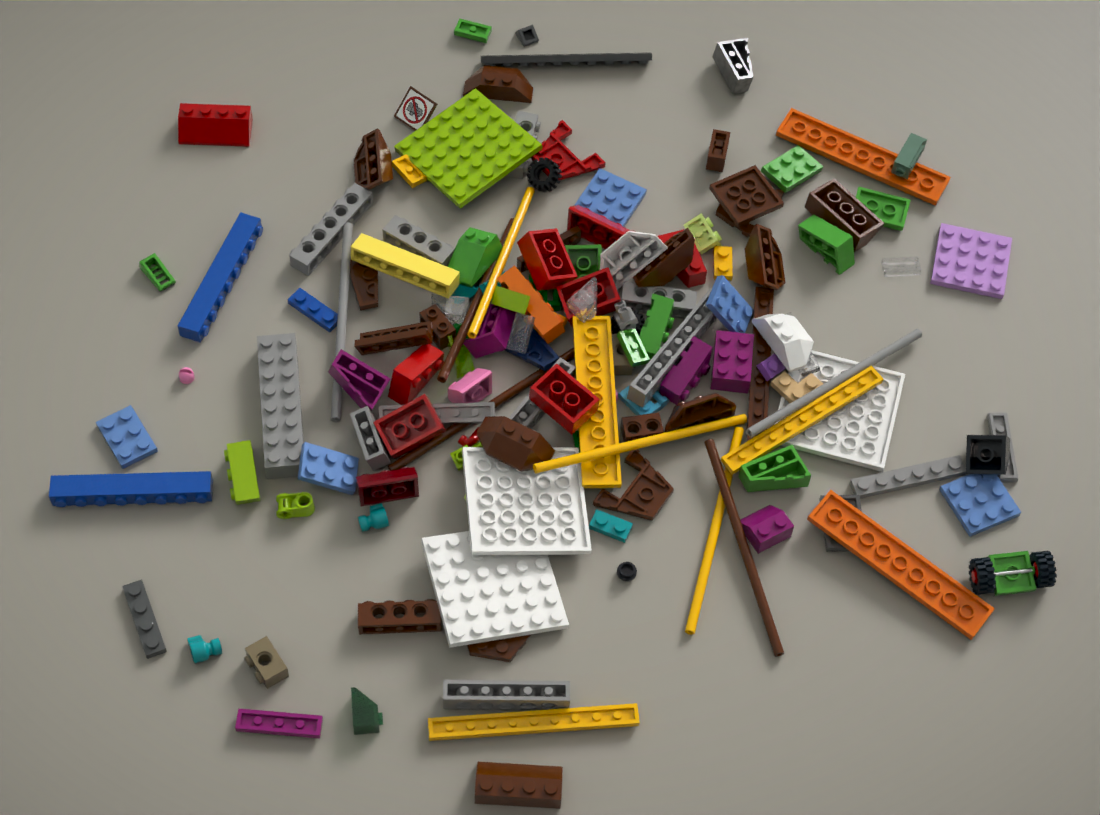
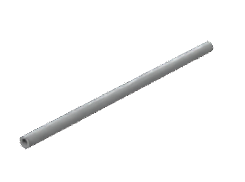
(342, 314)
(831, 384)

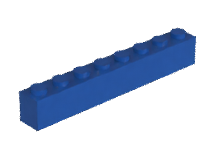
(220, 277)
(131, 488)

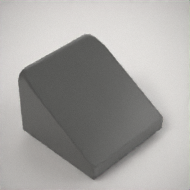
(527, 35)

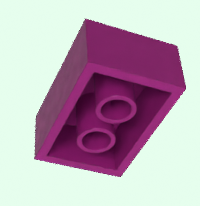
(732, 361)

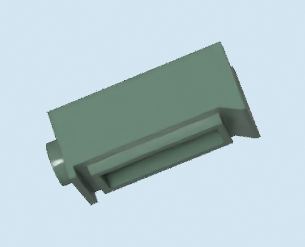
(909, 156)

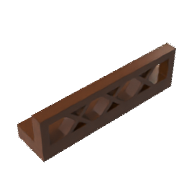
(395, 338)

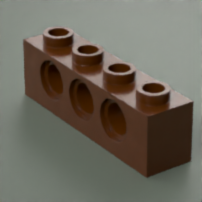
(407, 624)

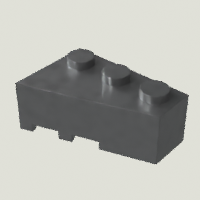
(734, 64)

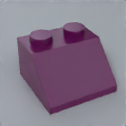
(767, 528)

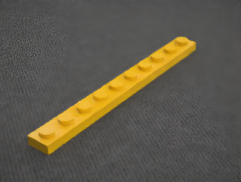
(802, 419)
(533, 722)

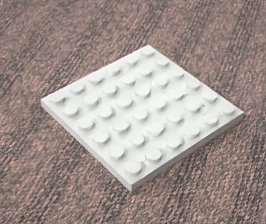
(859, 430)
(525, 509)
(491, 594)

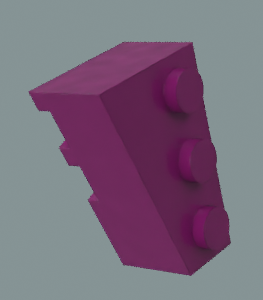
(493, 333)
(687, 372)
(358, 379)

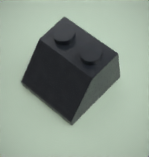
(987, 454)

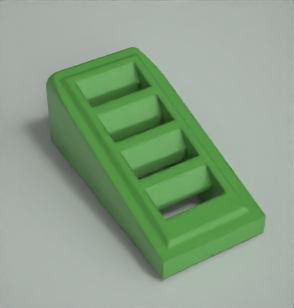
(153, 259)

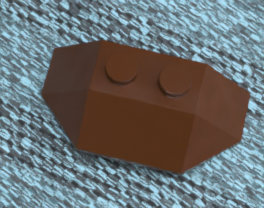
(500, 84)
(373, 161)
(764, 259)
(669, 263)
(700, 411)
(513, 443)

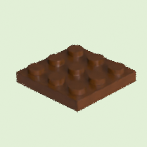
(746, 195)

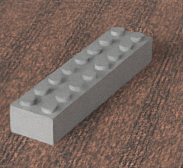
(280, 404)

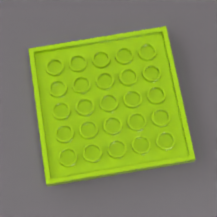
(468, 147)

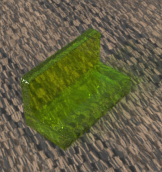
(463, 361)

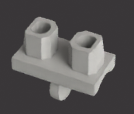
(624, 316)

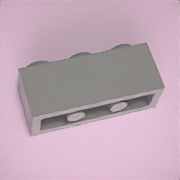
(369, 438)

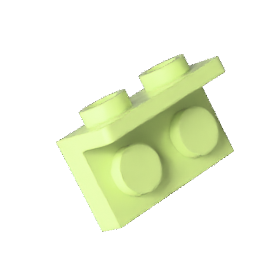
(704, 235)

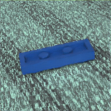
(313, 309)

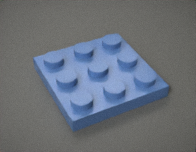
(612, 197)
(979, 502)

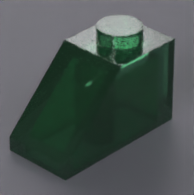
(365, 714)

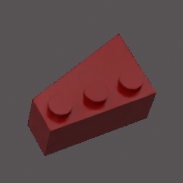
(696, 271)
(415, 373)

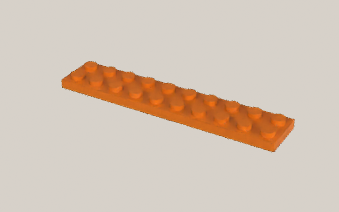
(860, 155)
(901, 564)

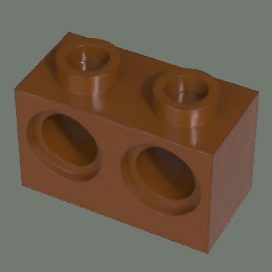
(717, 150)
(441, 326)
(640, 425)

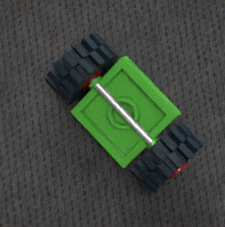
(1012, 572)

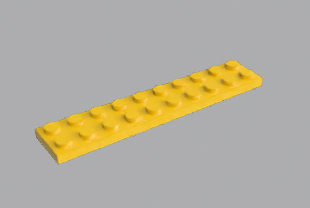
(596, 372)

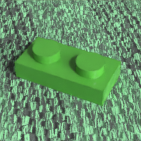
(473, 30)
(633, 347)

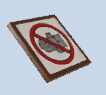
(415, 109)

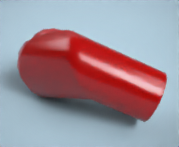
(473, 439)

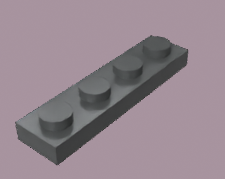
(144, 619)

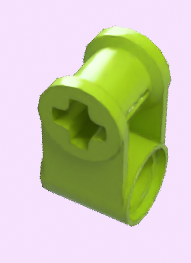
(292, 505)

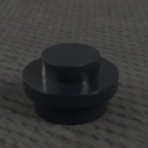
(626, 571)

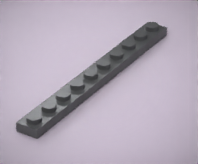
(574, 59)

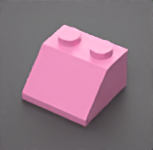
(472, 387)

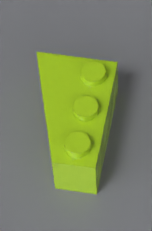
(242, 472)

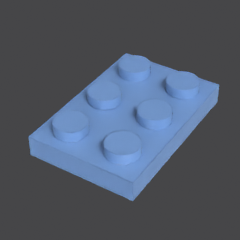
(729, 306)
(126, 437)
(328, 468)

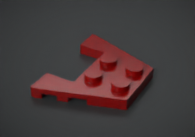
(563, 157)

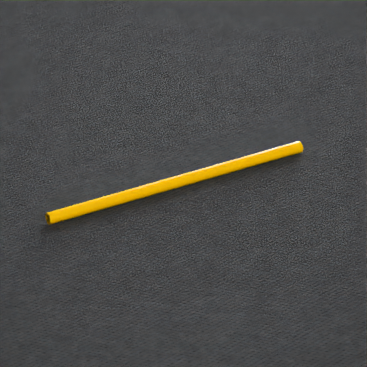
(500, 264)
(639, 443)
(710, 545)

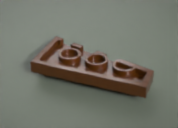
(365, 285)

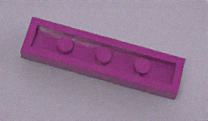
(279, 723)

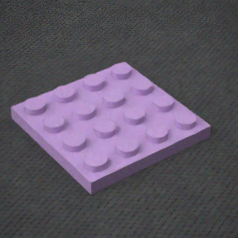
(971, 261)

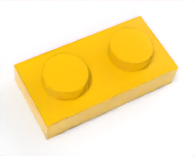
(408, 171)
(722, 262)

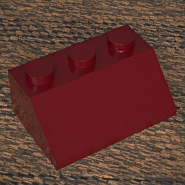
(387, 486)

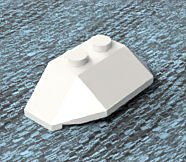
(630, 255)
(786, 339)

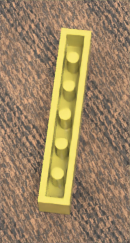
(405, 265)

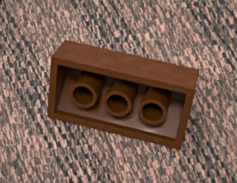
(844, 211)
(518, 785)

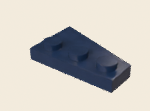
(537, 352)

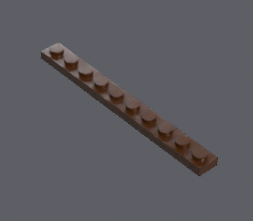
(761, 350)

